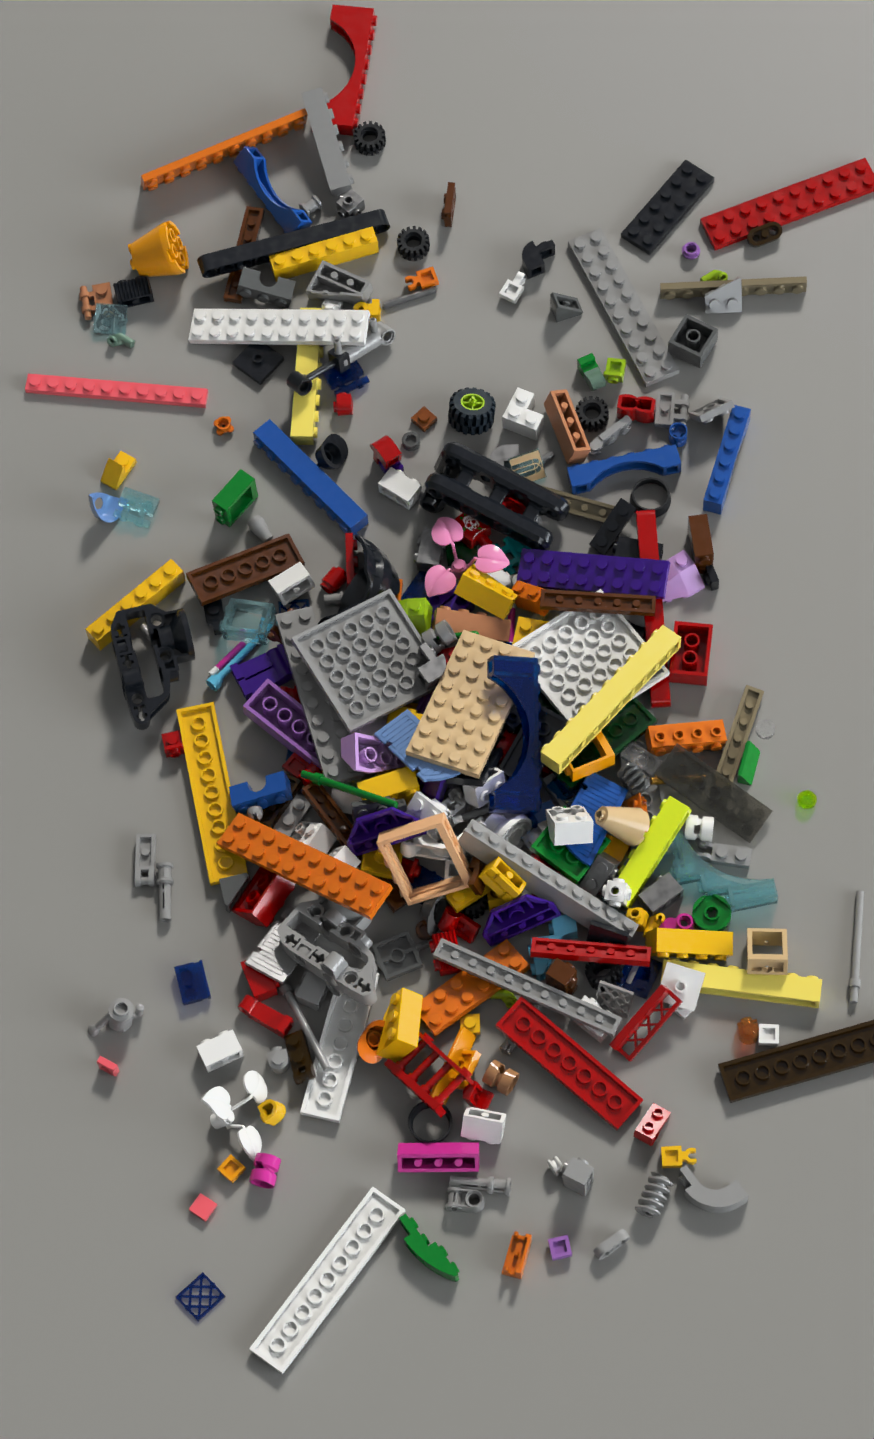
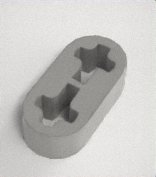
(611, 1244)

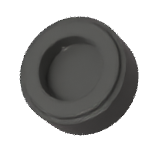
(411, 441)

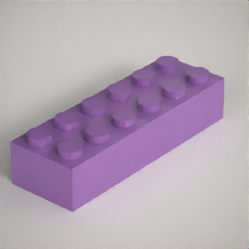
(282, 719)

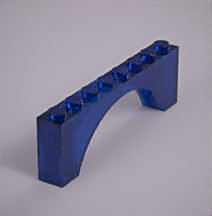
(520, 681)

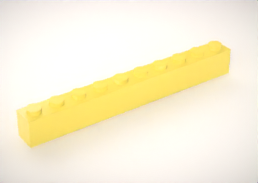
(610, 699)

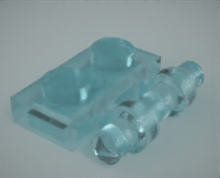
(138, 502)

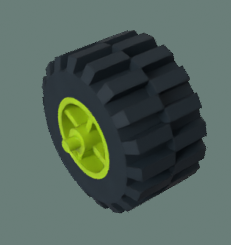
(471, 411)

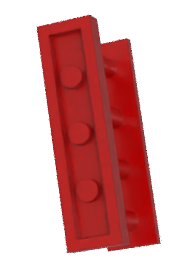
(423, 1091)

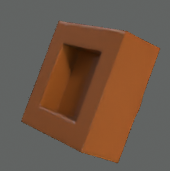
(424, 419)

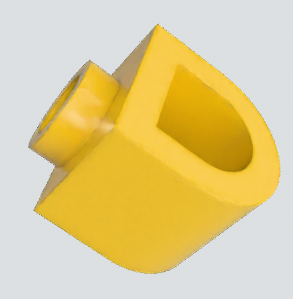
(639, 916)
(271, 1112)

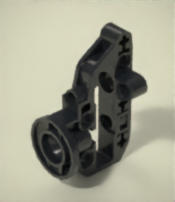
(168, 638)

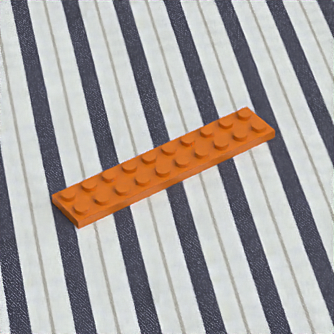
(226, 148)
(305, 866)

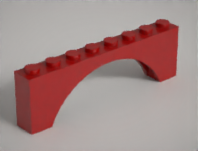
(356, 27)

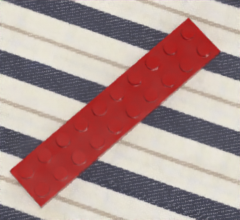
(790, 203)

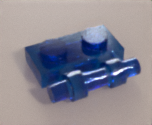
(338, 380)

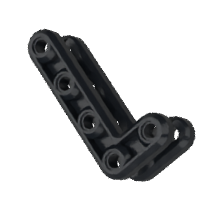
(451, 483)

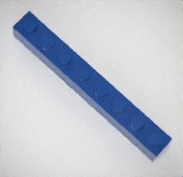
(310, 478)

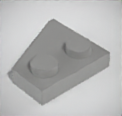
(725, 298)

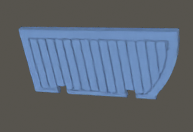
(399, 734)

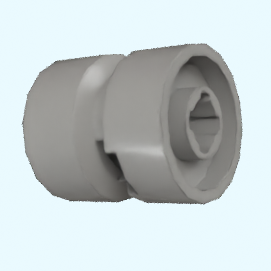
(445, 634)

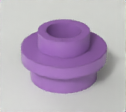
(690, 246)

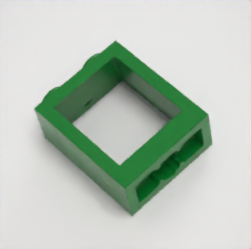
(234, 498)

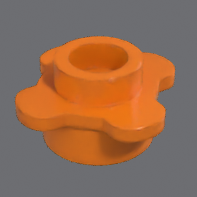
(223, 421)

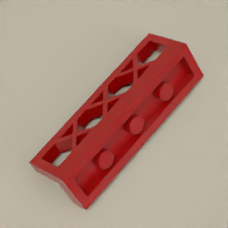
(640, 1017)

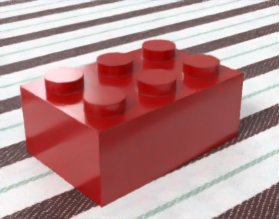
(692, 660)

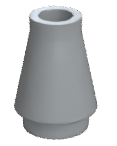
(259, 528)

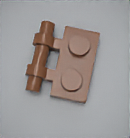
(100, 294)

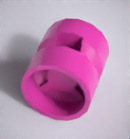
(265, 1169)

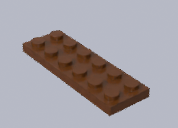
(243, 569)

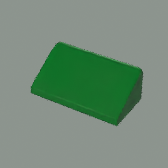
(748, 764)

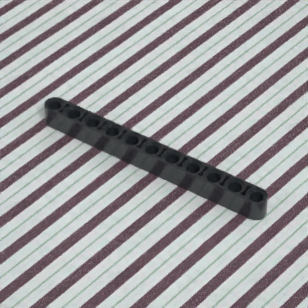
(258, 252)

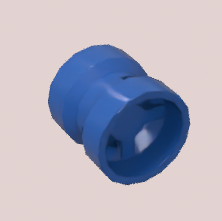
(678, 434)

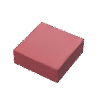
(108, 1066)
(203, 1207)

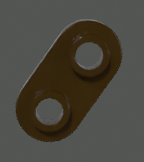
(763, 234)

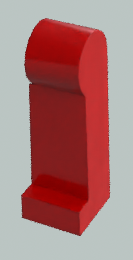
(266, 1016)

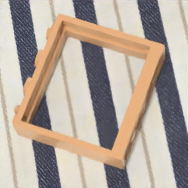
(399, 877)

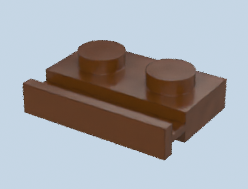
(449, 201)

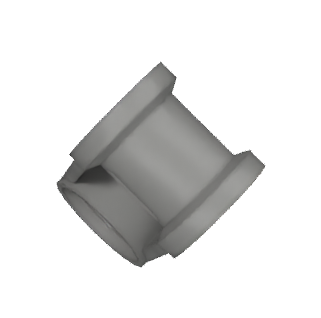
(460, 1199)

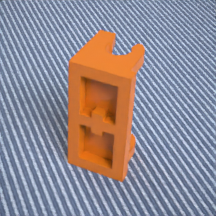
(517, 1255)

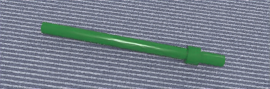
(320, 779)

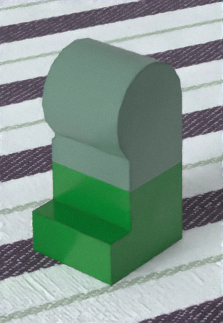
(591, 372)

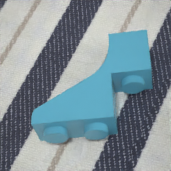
(559, 928)

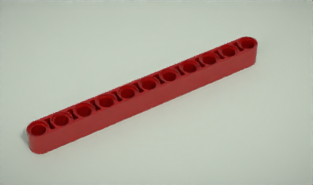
(649, 550)

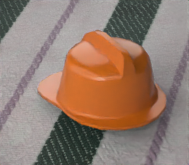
(369, 1042)

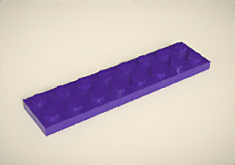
(593, 572)

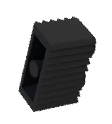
(134, 291)

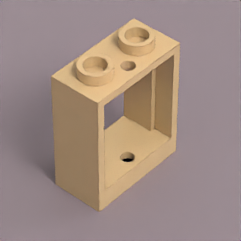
(777, 962)

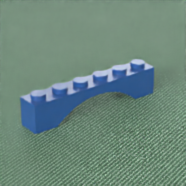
(253, 167)
(726, 458)
(661, 460)

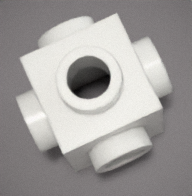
(621, 897)

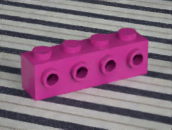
(438, 1157)

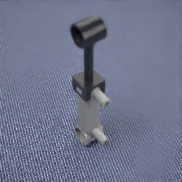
(342, 357)

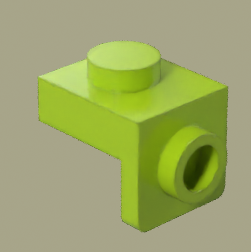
(615, 370)

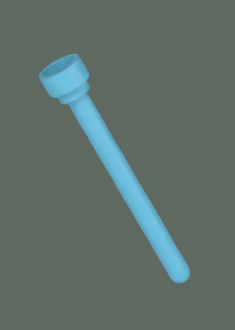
(216, 681)

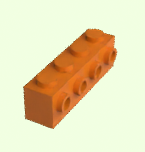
(690, 735)

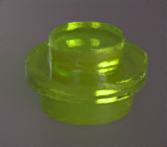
(806, 799)

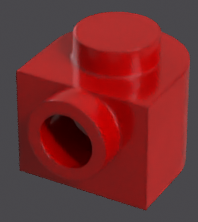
(344, 404)

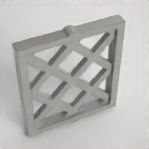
(618, 989)

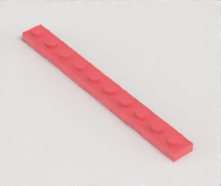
(116, 390)

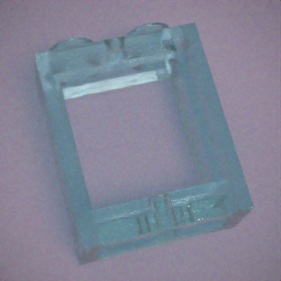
(248, 635)

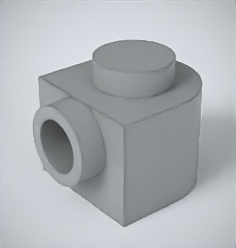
(278, 1060)

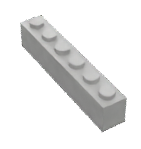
(326, 141)

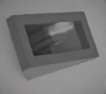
(564, 306)
(232, 888)

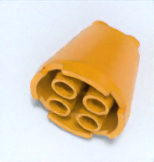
(159, 252)

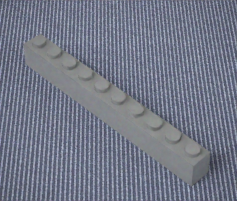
(543, 880)

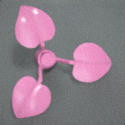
(442, 581)

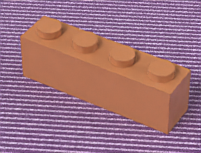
(567, 426)
(482, 623)

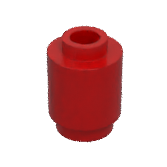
(333, 580)

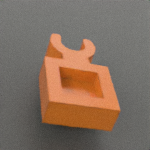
(424, 278)

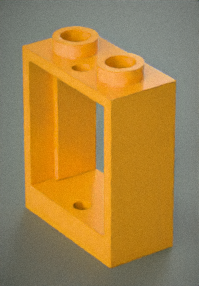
(607, 760)

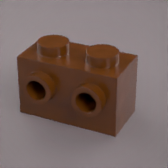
(562, 976)

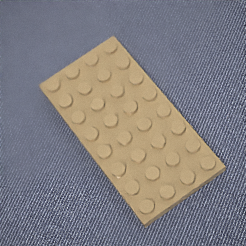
(465, 708)

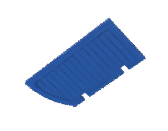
(598, 793)

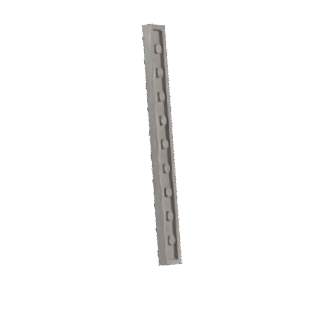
(527, 987)

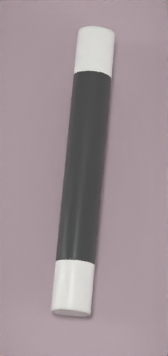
(471, 814)

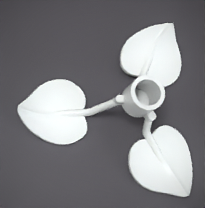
(219, 1102)

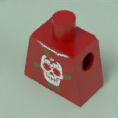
(474, 531)

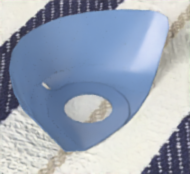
(108, 507)

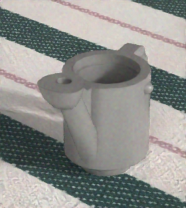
(119, 1016)

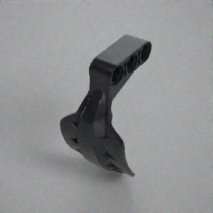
(378, 571)

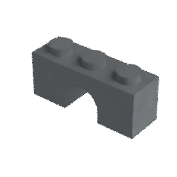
(251, 287)

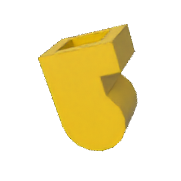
(374, 308)

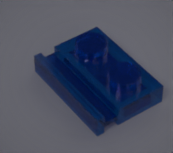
(192, 982)

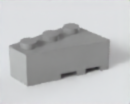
(338, 285)

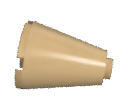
(624, 823)

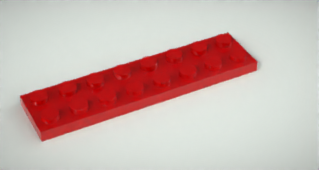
(569, 1063)

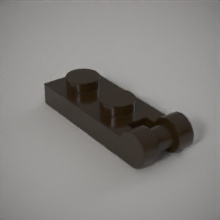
(299, 1056)

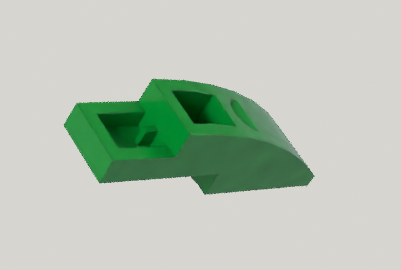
(431, 1256)

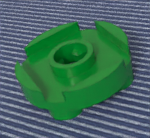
(711, 903)

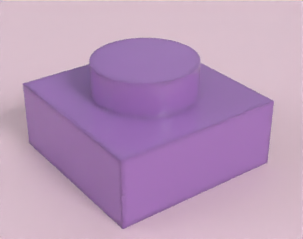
(560, 1247)

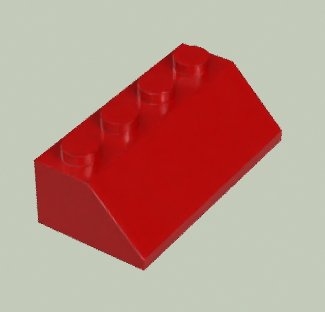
(263, 897)

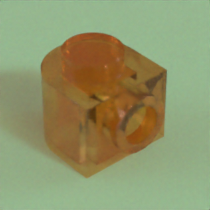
(748, 1030)

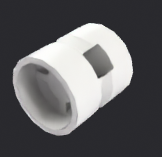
(706, 828)

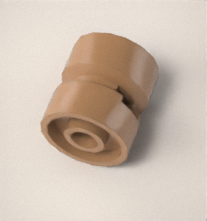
(500, 1077)

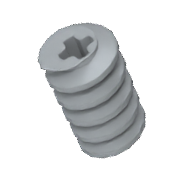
(653, 1194)

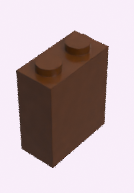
(700, 541)

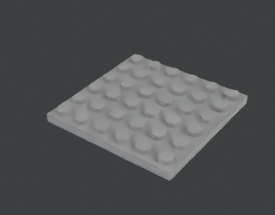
(365, 660)

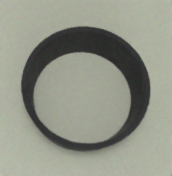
(660, 510)
(419, 1107)

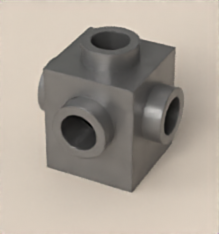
(350, 204)

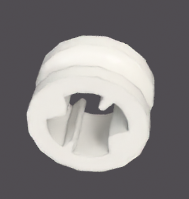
(555, 1165)

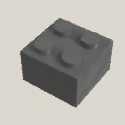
(692, 341)

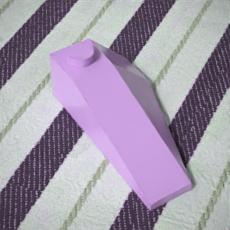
(682, 578)
(368, 754)

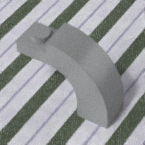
(712, 1200)

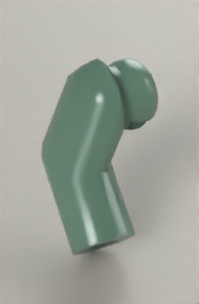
(120, 339)

